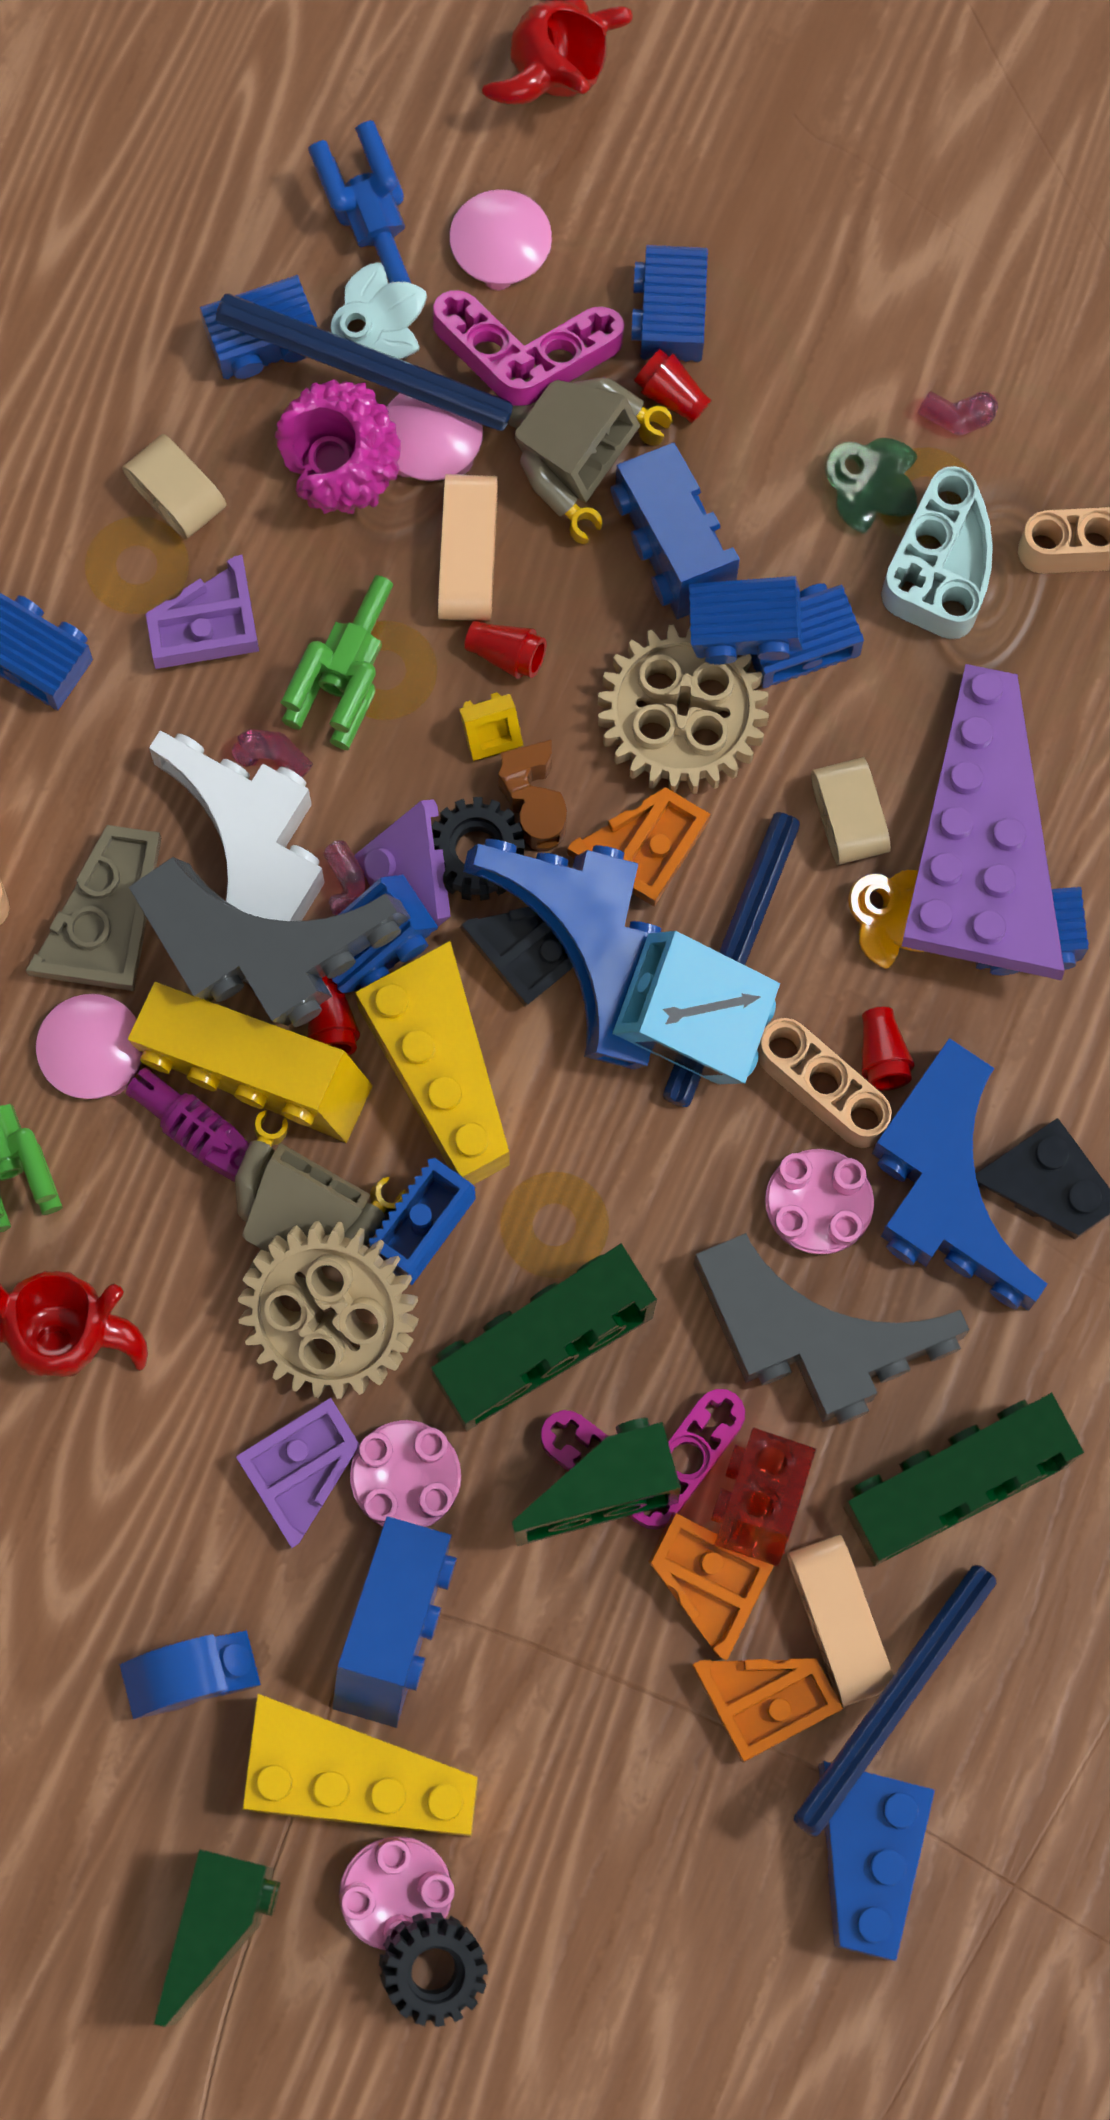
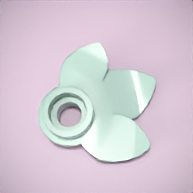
(384, 309)

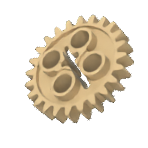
(677, 753)
(365, 1285)

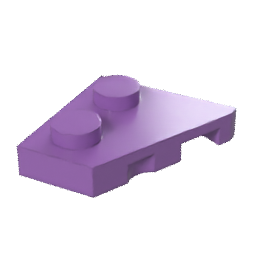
(205, 620)
(409, 850)
(300, 1467)

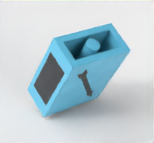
(697, 1008)

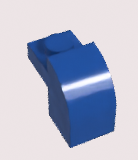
(189, 1673)

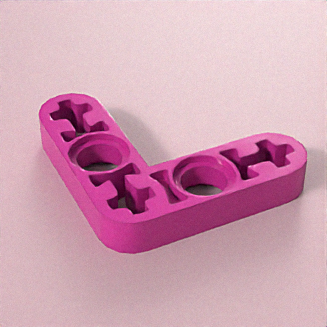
(519, 360)
(698, 1416)

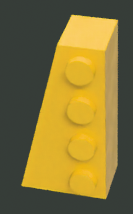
(434, 1050)
(251, 1061)
(341, 1775)

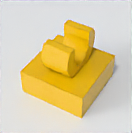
(491, 726)

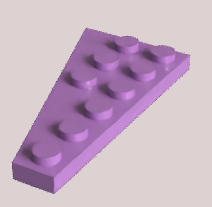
(984, 858)

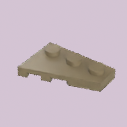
(102, 924)

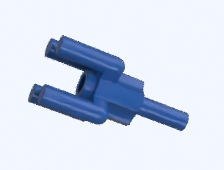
(368, 199)

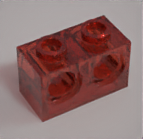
(766, 1496)

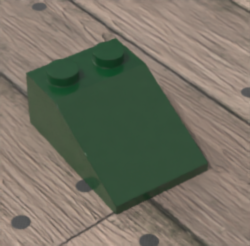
(613, 1481)
(216, 1921)

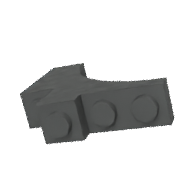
(281, 960)
(835, 1353)

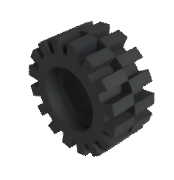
(470, 818)
(453, 1996)

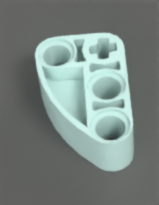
(944, 574)

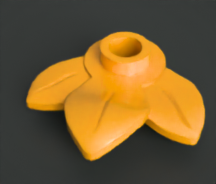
(883, 928)

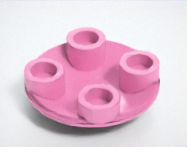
(500, 237)
(433, 439)
(87, 1047)
(819, 1201)
(405, 1473)
(390, 1885)

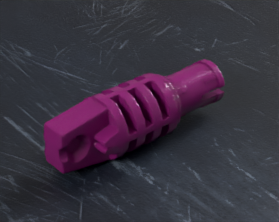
(191, 1124)

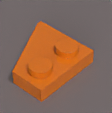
(652, 835)
(708, 1581)
(766, 1699)

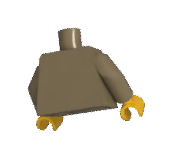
(575, 439)
(289, 1190)

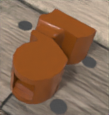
(540, 809)

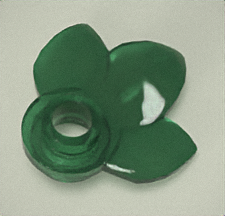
(878, 486)

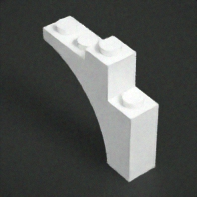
(254, 827)

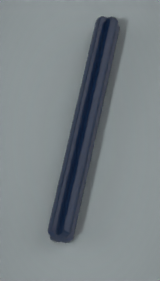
(364, 362)
(745, 925)
(894, 1701)

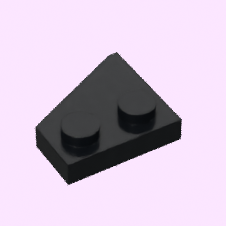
(520, 951)
(1051, 1181)

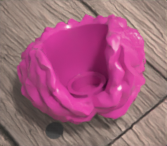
(339, 446)

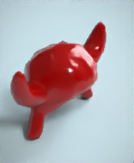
(557, 51)
(61, 1323)

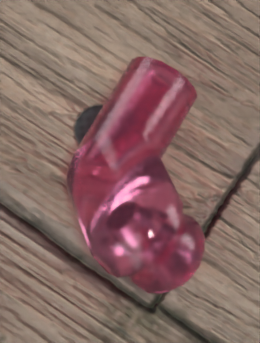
(961, 416)
(270, 745)
(348, 874)

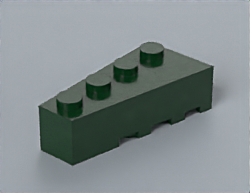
(544, 1337)
(962, 1479)

